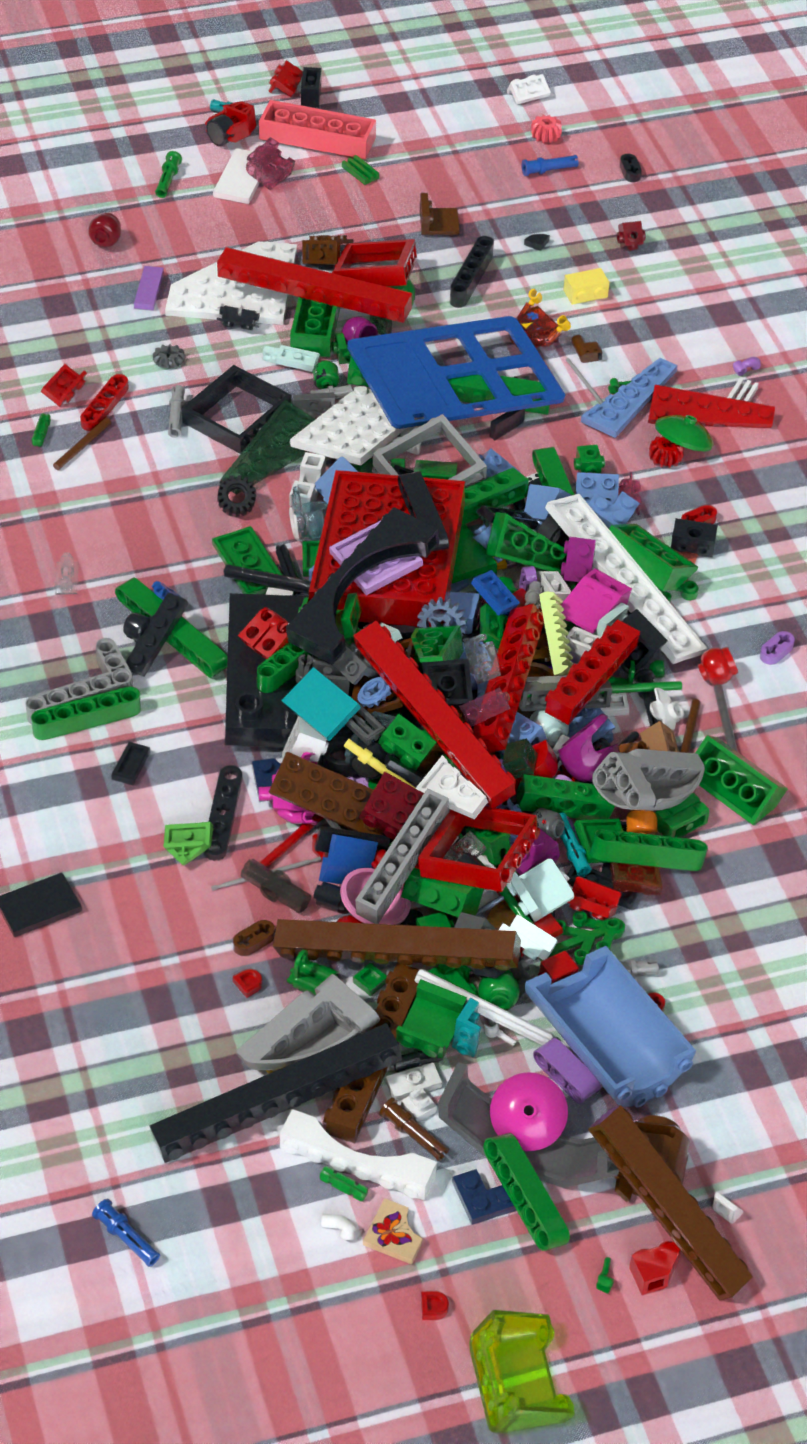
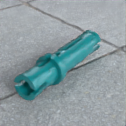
(580, 864)

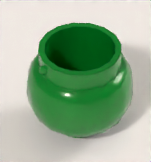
(500, 991)

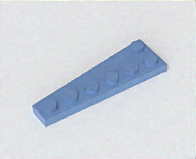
(624, 405)

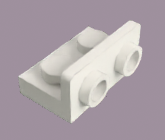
(529, 89)

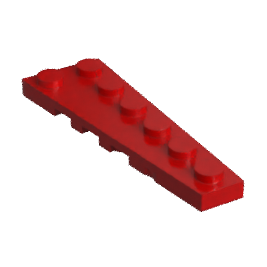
(709, 408)

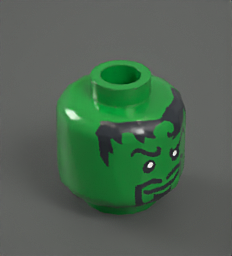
(325, 374)

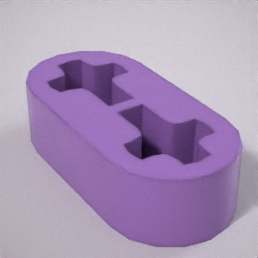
(528, 575)
(773, 645)

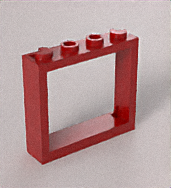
(387, 275)
(500, 820)

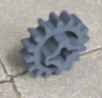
(436, 616)

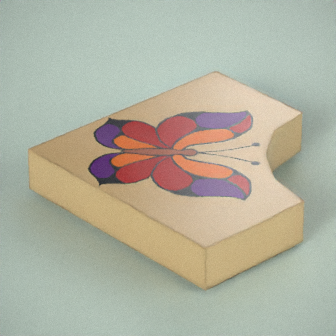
(392, 1234)

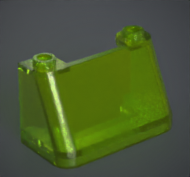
(515, 1372)

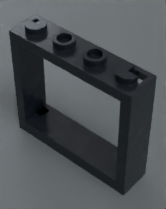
(234, 377)

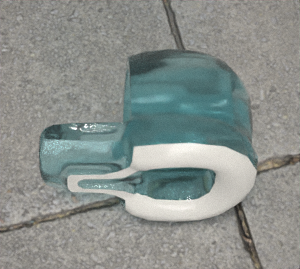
(306, 518)

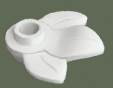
(665, 709)

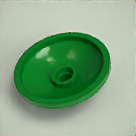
(685, 432)

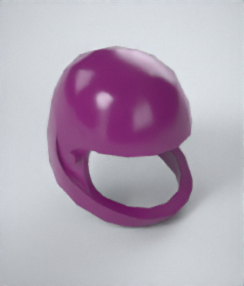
(579, 755)

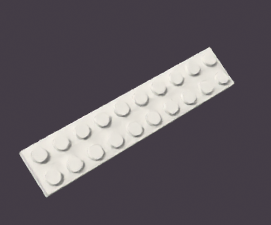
(611, 558)

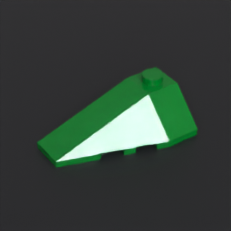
(438, 643)

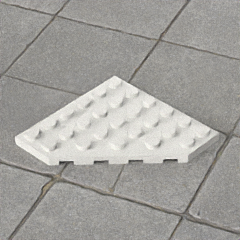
(204, 292)

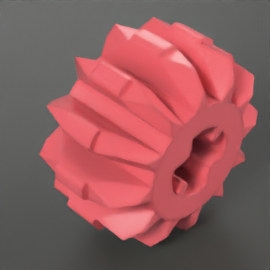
(546, 128)

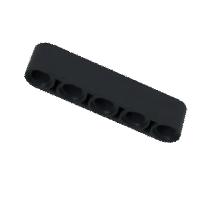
(471, 271)
(421, 504)

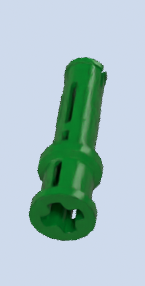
(170, 169)

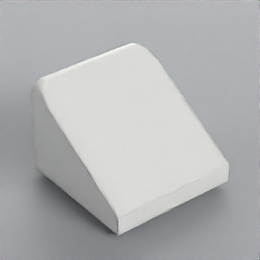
(726, 1208)

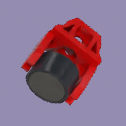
(231, 124)

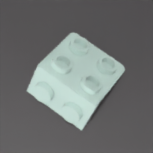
(541, 890)

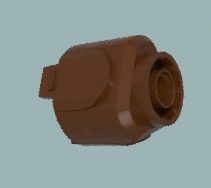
(666, 1139)

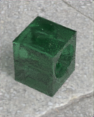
(520, 758)

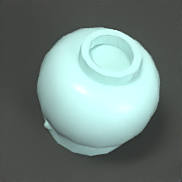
(552, 727)

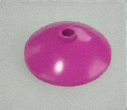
(549, 1114)

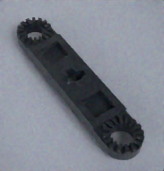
(226, 799)

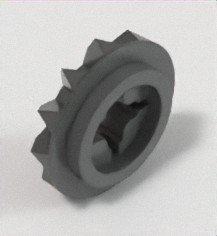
(175, 359)

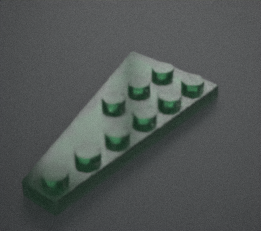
(271, 446)

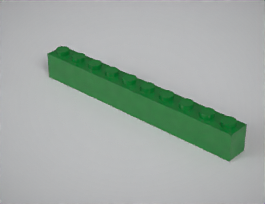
(471, 388)

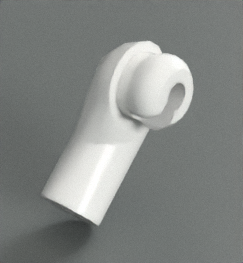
(339, 1222)

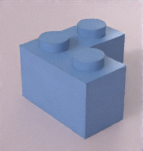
(614, 513)

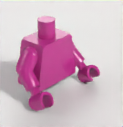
(287, 810)

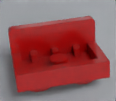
(286, 78)
(63, 384)
(594, 898)

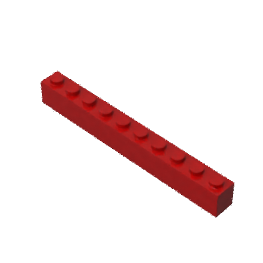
(314, 284)
(434, 714)

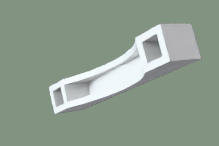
(404, 1173)

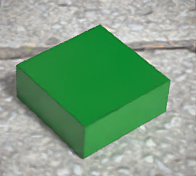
(370, 979)

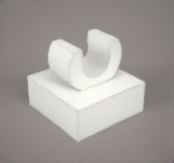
(419, 1104)

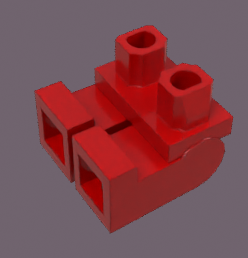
(265, 633)

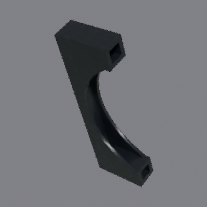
(393, 538)

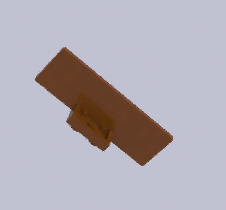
(322, 792)

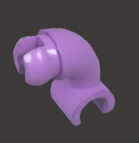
(740, 367)

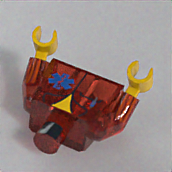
(538, 325)

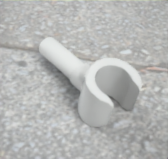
(494, 1031)

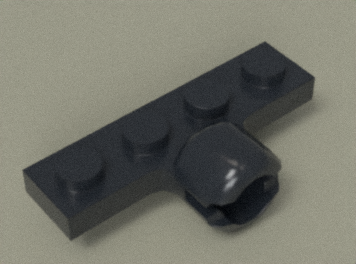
(152, 632)

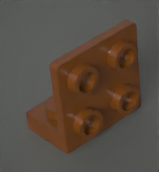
(437, 220)
(323, 249)

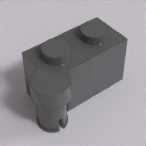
(324, 668)

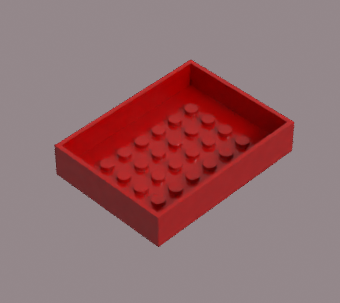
(361, 501)

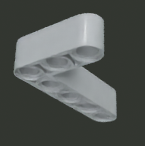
(115, 676)

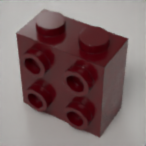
(390, 805)

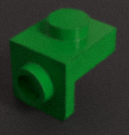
(340, 349)

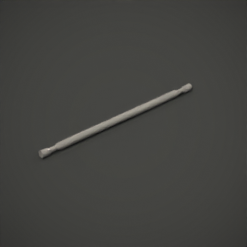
(584, 381)
(284, 868)

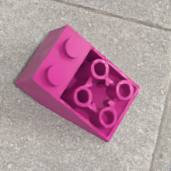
(593, 599)

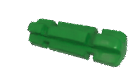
(41, 430)
(343, 1183)

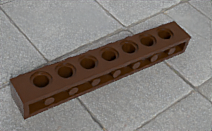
(348, 1124)

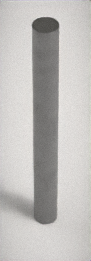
(725, 718)

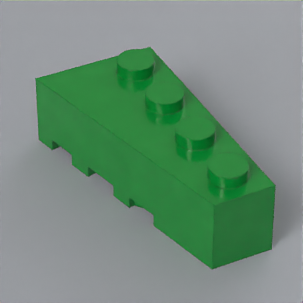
(522, 545)

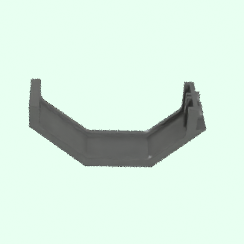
(562, 1163)

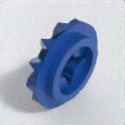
(161, 590)

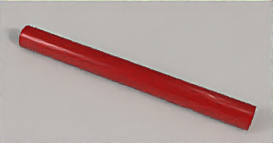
(289, 842)

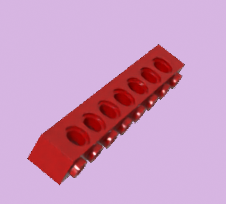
(514, 660)

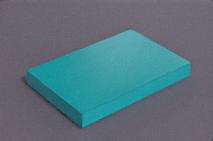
(321, 704)

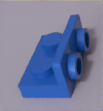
(495, 593)

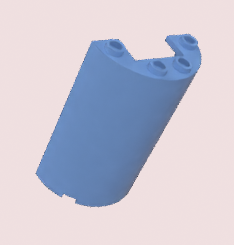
(614, 1028)

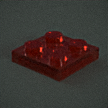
(636, 878)

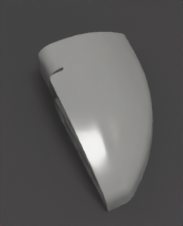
(648, 778)

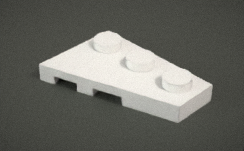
(448, 781)

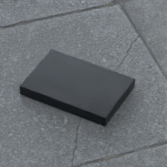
(38, 904)

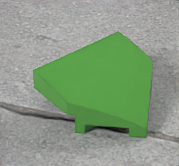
(187, 840)

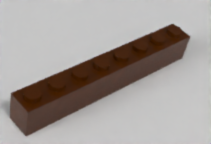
(670, 1202)

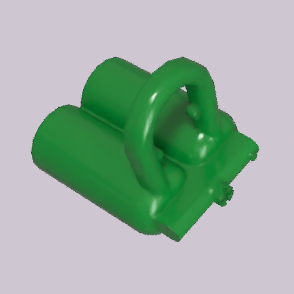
(308, 974)

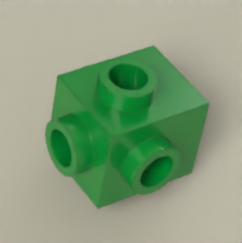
(589, 459)

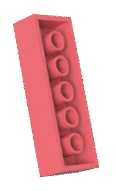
(317, 129)

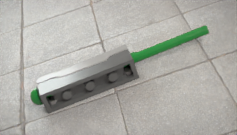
(538, 687)

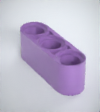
(566, 1070)

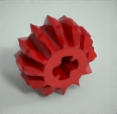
(665, 452)

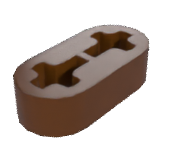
(253, 937)

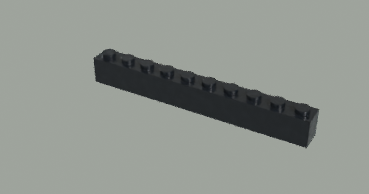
(275, 1093)

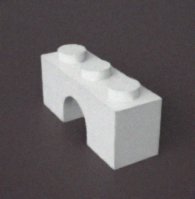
(311, 469)

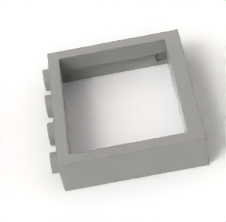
(471, 475)

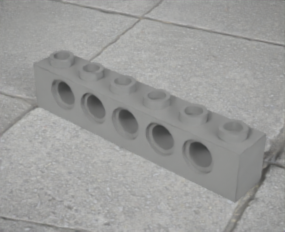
(401, 856)

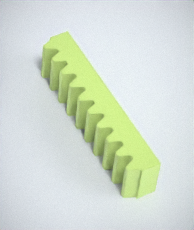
(556, 633)

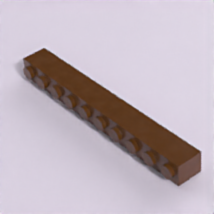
(398, 944)

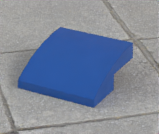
(346, 856)

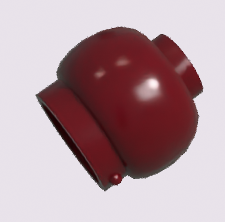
(104, 230)

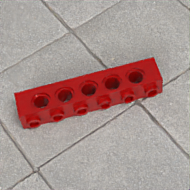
(591, 672)

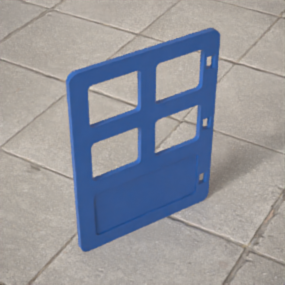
(414, 386)

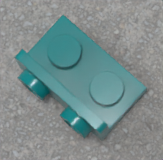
(466, 1029)

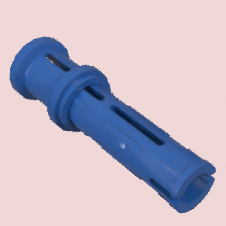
(541, 165)
(115, 1227)

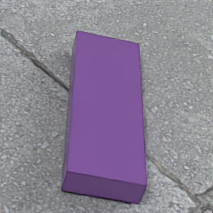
(148, 288)

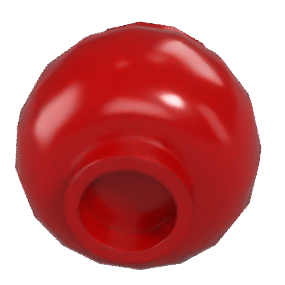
(717, 666)

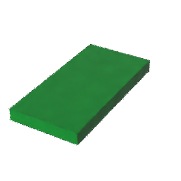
(245, 550)

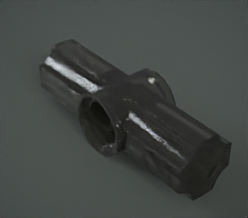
(275, 885)

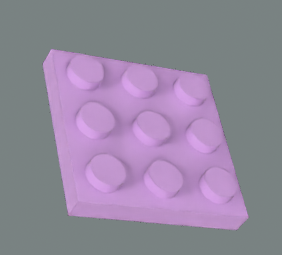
(380, 574)

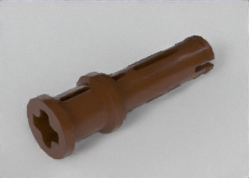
(405, 1122)

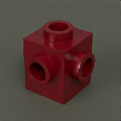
(631, 235)

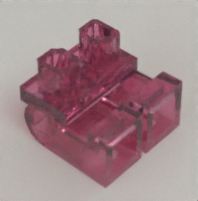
(268, 165)

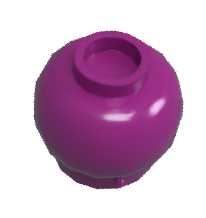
(358, 328)

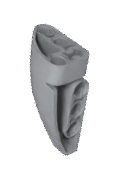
(309, 1026)

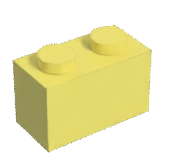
(586, 286)

